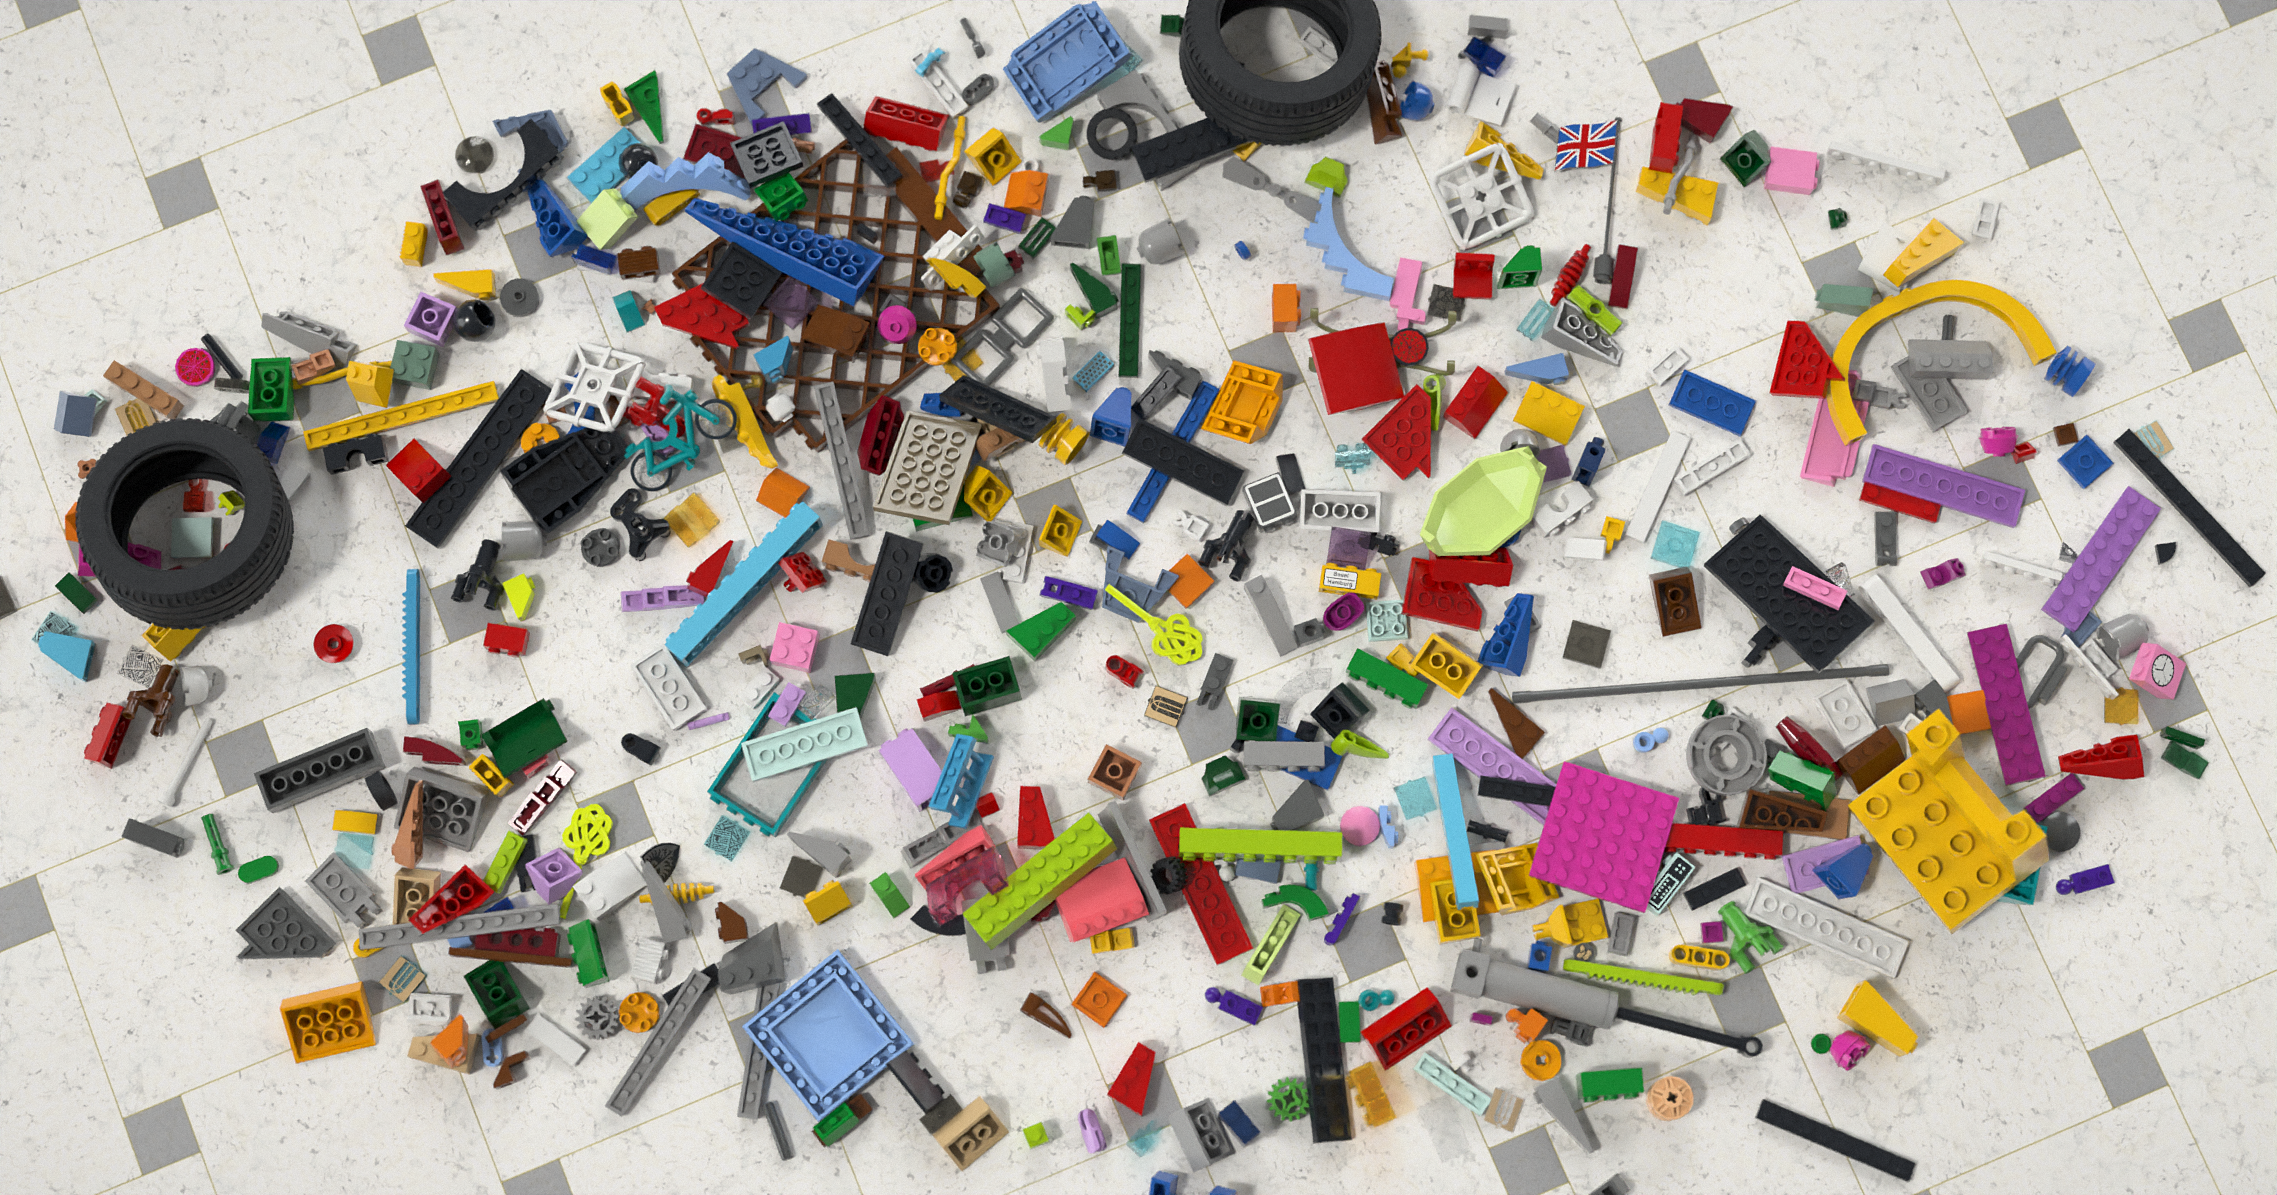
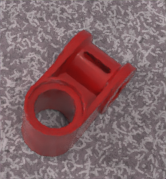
(1124, 671)

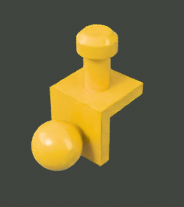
(1403, 60)

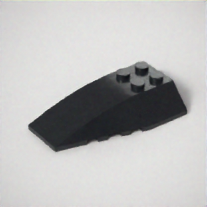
(563, 474)

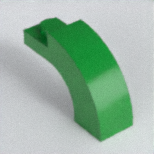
(1300, 896)

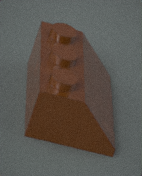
(1871, 760)

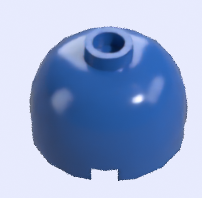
(1417, 102)

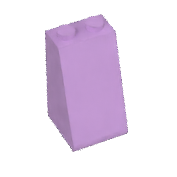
(912, 766)

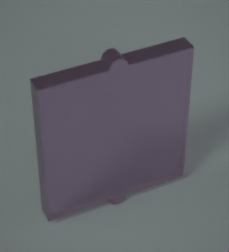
(1556, 463)

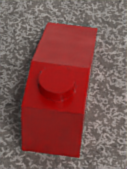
(707, 573)

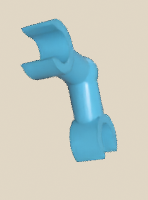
(923, 67)

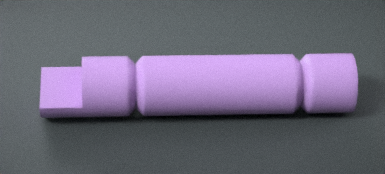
(708, 721)

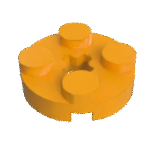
(536, 432)
(1552, 1060)

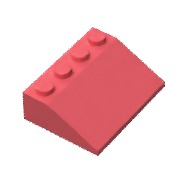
(1101, 901)

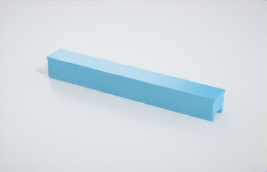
(1455, 831)

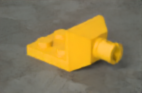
(1573, 924)

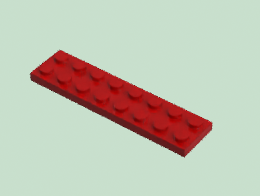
(1203, 891)

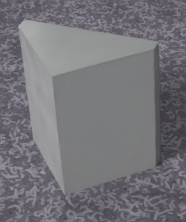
(1891, 701)

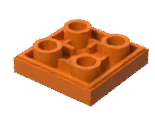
(1191, 582)
(1969, 712)

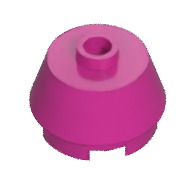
(897, 324)
(1998, 440)
(1848, 1049)

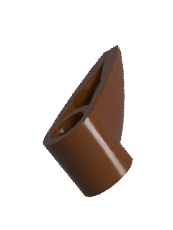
(1042, 1012)

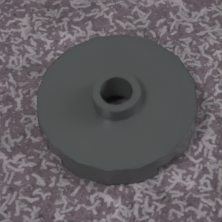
(522, 306)

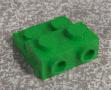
(781, 196)

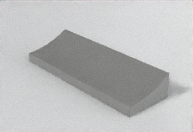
(1118, 831)

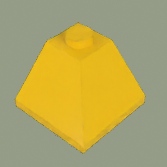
(985, 493)

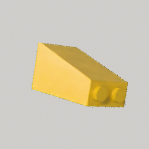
(1877, 1020)

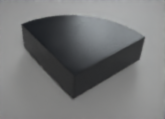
(2165, 551)
(1237, 744)

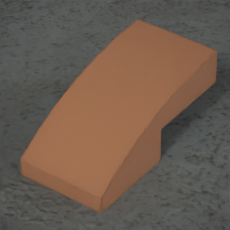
(314, 367)

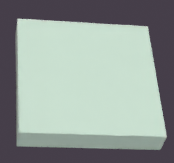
(192, 537)
(1386, 621)

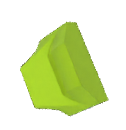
(1328, 174)

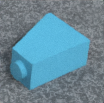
(69, 652)

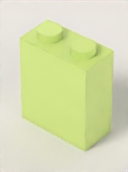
(607, 218)

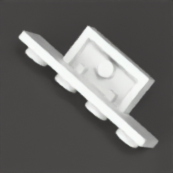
(951, 249)
(2095, 663)

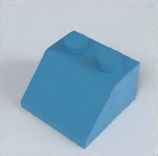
(774, 360)

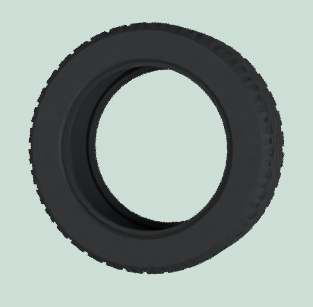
(1272, 109)
(156, 459)

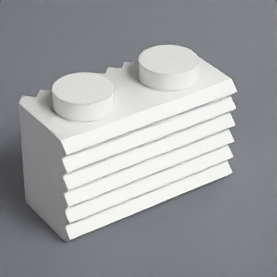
(649, 961)

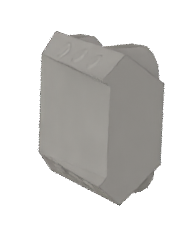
(999, 541)

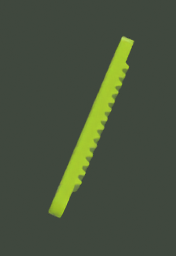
(1644, 977)

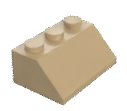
(970, 1133)

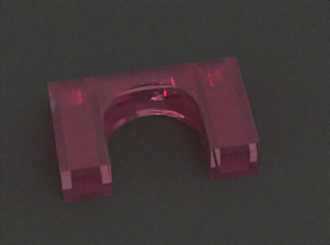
(943, 891)

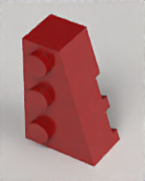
(1665, 138)
(1033, 820)
(1133, 1080)

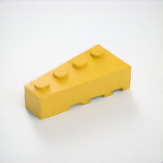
(1693, 195)
(1927, 249)

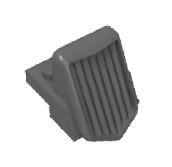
(236, 418)

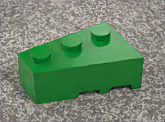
(1042, 630)

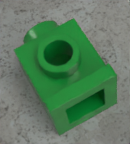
(468, 726)

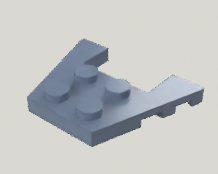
(755, 75)
(544, 119)
(1138, 592)

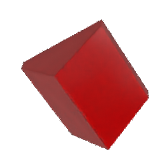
(2023, 452)
(987, 805)

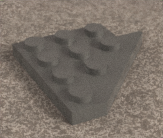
(282, 931)

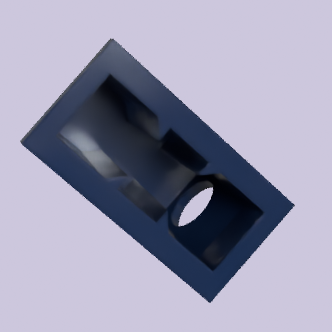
(1589, 462)

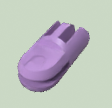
(1091, 1131)

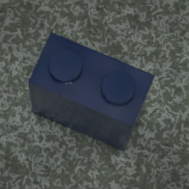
(1238, 1123)

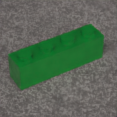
(1386, 678)

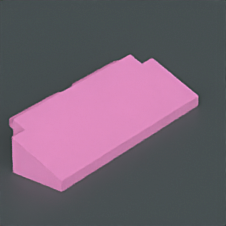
(1826, 453)

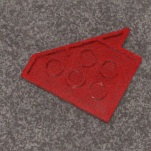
(702, 317)
(1803, 365)
(1404, 435)

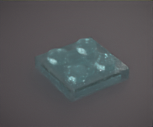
(1675, 545)

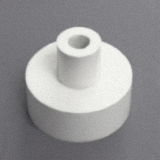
(1461, 1062)

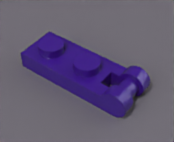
(1069, 593)
(1340, 920)

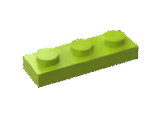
(505, 861)

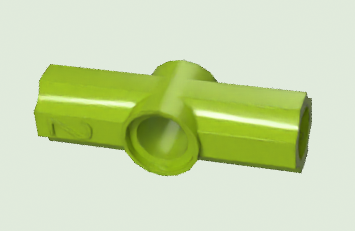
(1603, 319)

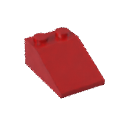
(418, 470)

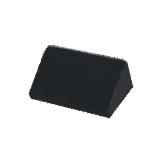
(1290, 473)

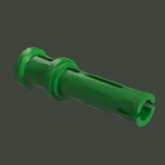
(217, 854)

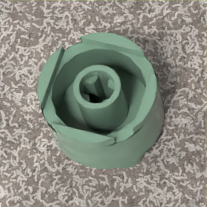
(995, 263)

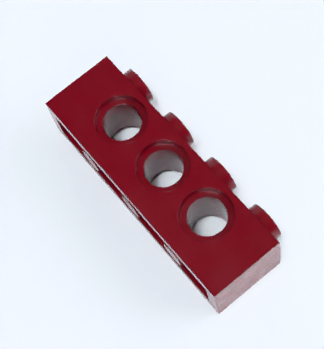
(549, 947)

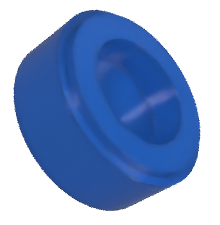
(1242, 250)

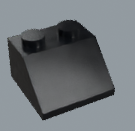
(1339, 711)

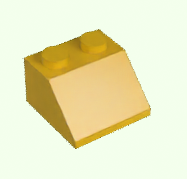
(993, 156)
(370, 383)

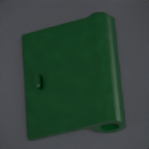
(524, 737)

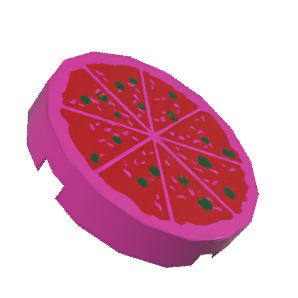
(195, 367)

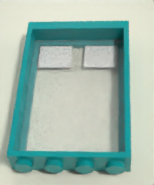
(768, 800)

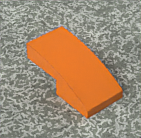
(1279, 994)

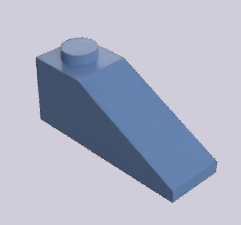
(1541, 370)

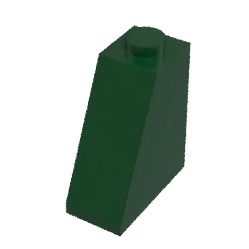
(853, 691)

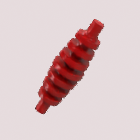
(1570, 275)

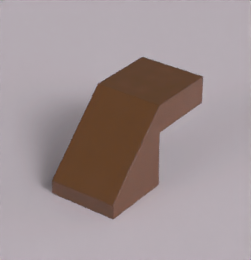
(505, 1075)

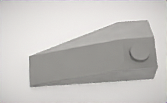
(1575, 333)

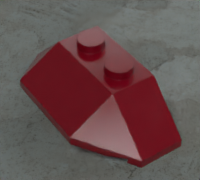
(880, 435)

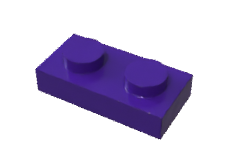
(1004, 218)

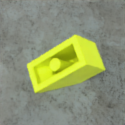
(520, 594)

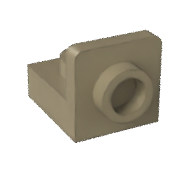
(751, 655)

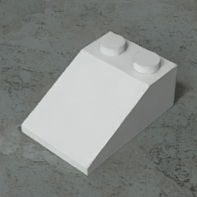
(610, 886)

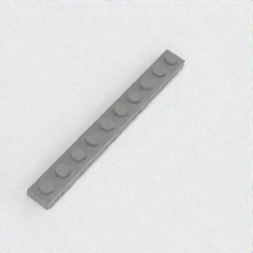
(462, 927)

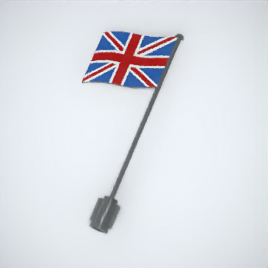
(1589, 148)

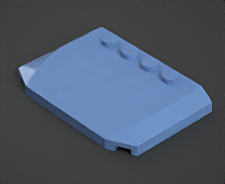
(1065, 60)

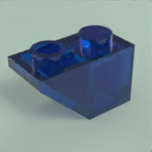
(1484, 57)

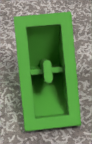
(1059, 135)

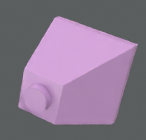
(553, 875)

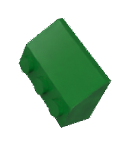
(1522, 269)
(587, 954)

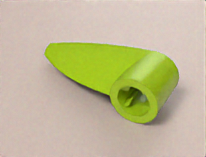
(1436, 397)
(1356, 745)

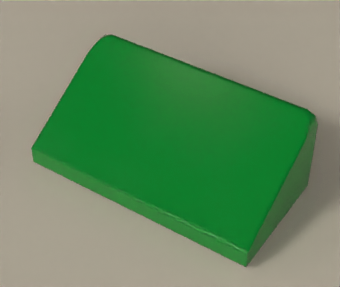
(836, 1124)

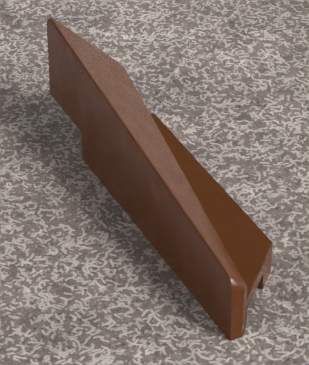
(1383, 105)

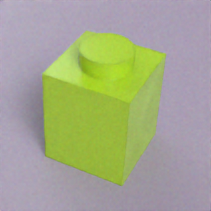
(1035, 1135)

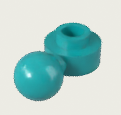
(1386, 998)

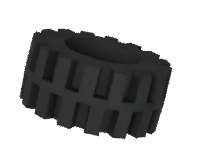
(1177, 871)

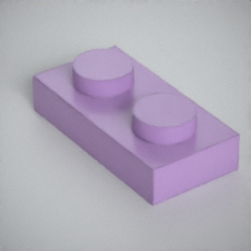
(787, 704)

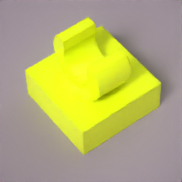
(231, 501)

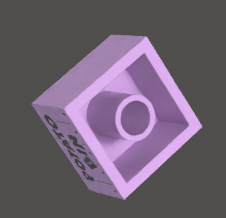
(431, 319)

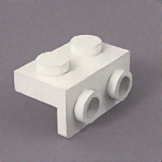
(429, 1009)

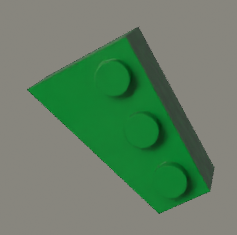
(1805, 777)

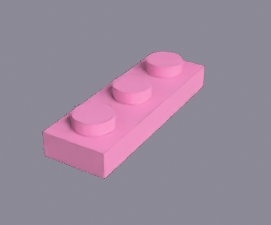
(1815, 588)

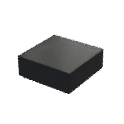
(867, 233)

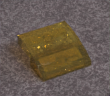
(692, 520)

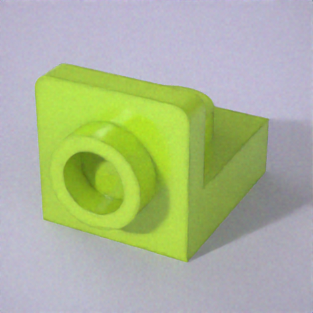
(1076, 316)

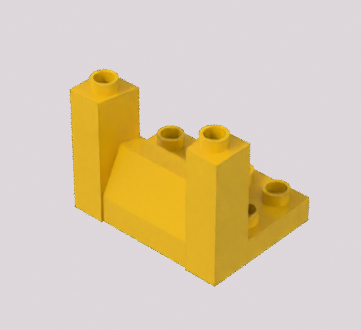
(1949, 827)

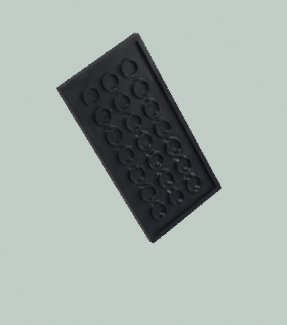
(1755, 570)

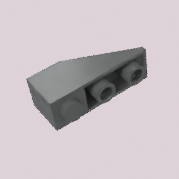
(1191, 376)
(1931, 699)

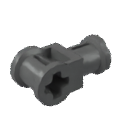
(1572, 1031)

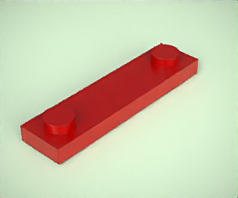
(1899, 502)

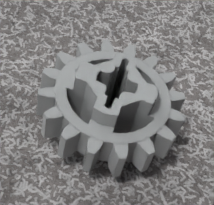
(598, 1027)

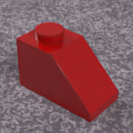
(938, 705)

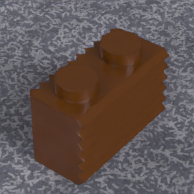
(638, 263)

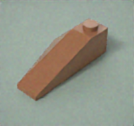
(409, 840)

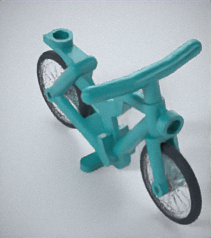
(713, 419)

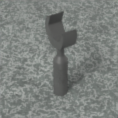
(977, 46)

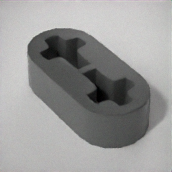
(980, 92)

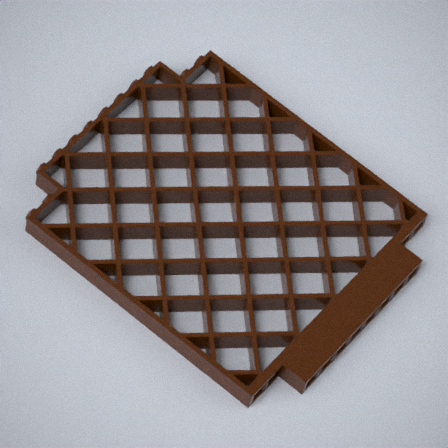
(919, 202)

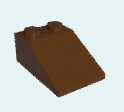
(837, 332)
(1675, 601)

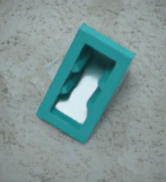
(628, 311)

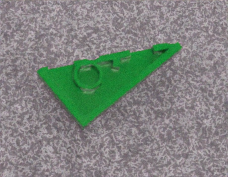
(646, 100)

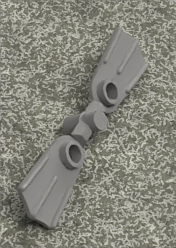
(1244, 175)

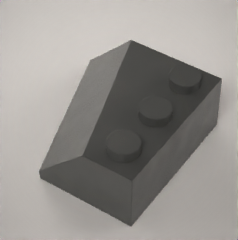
(753, 963)

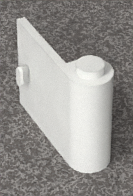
(1478, 94)
(1883, 251)

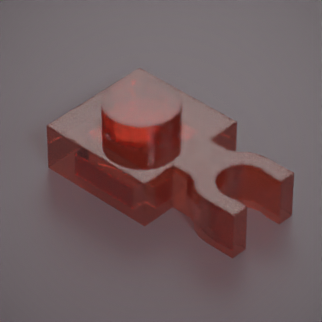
(932, 170)
(195, 498)

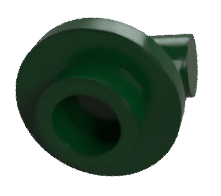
(1837, 218)
(1713, 709)

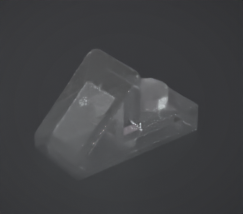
(1840, 576)

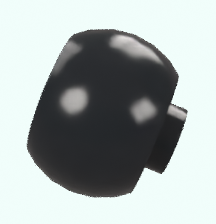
(474, 320)

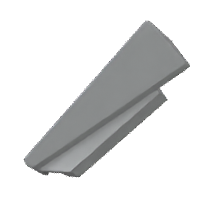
(309, 336)

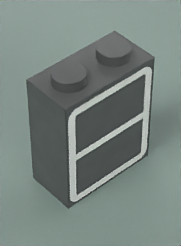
(1269, 503)

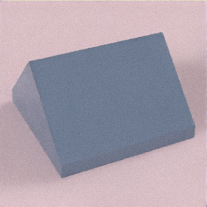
(75, 414)

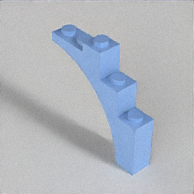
(682, 175)
(1359, 278)

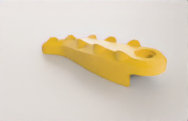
(747, 425)

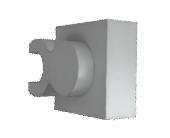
(1884, 398)

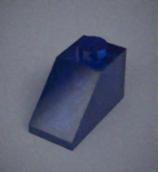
(273, 440)

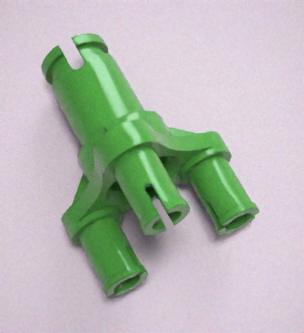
(1747, 935)

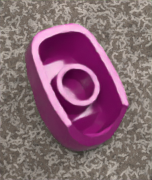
(1343, 612)

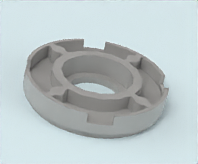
(1750, 751)

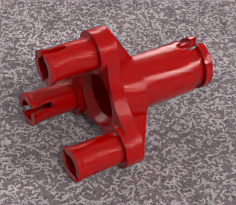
(653, 410)

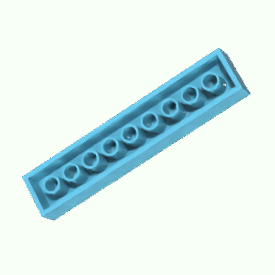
(743, 584)

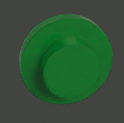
(1820, 1043)

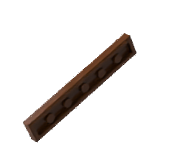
(510, 957)

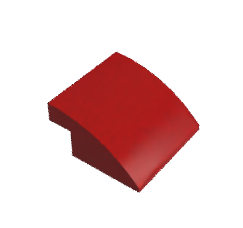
(1356, 368)

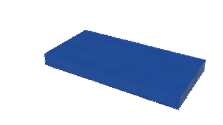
(1712, 403)
(1331, 762)

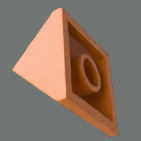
(781, 492)

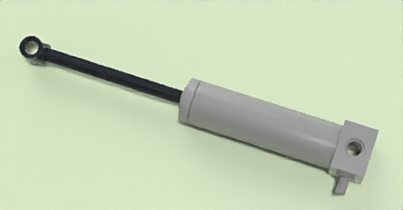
(1568, 999)

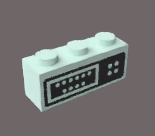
(1668, 882)

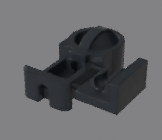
(1709, 812)

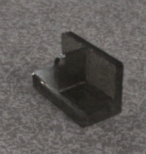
(941, 1114)

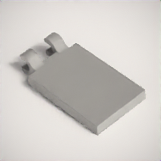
(342, 890)
(977, 947)

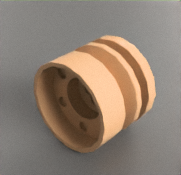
(1657, 1098)

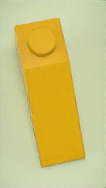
(473, 283)

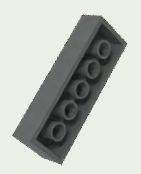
(319, 770)

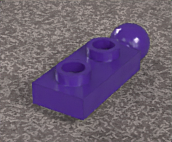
(2086, 880)
(1234, 1005)

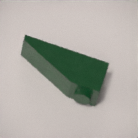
(1095, 292)

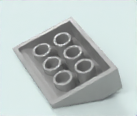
(449, 808)

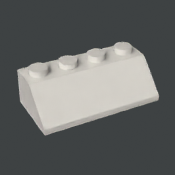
(1339, 509)

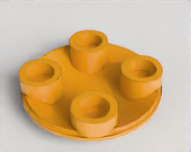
(937, 346)
(639, 1012)

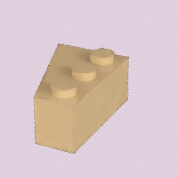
(423, 1051)

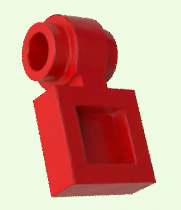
(719, 117)

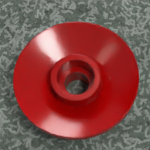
(326, 637)

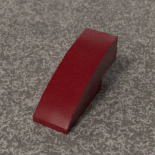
(1622, 276)
(431, 752)

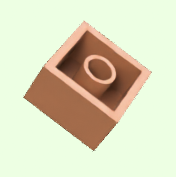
(1114, 772)

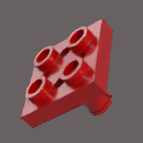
(801, 573)

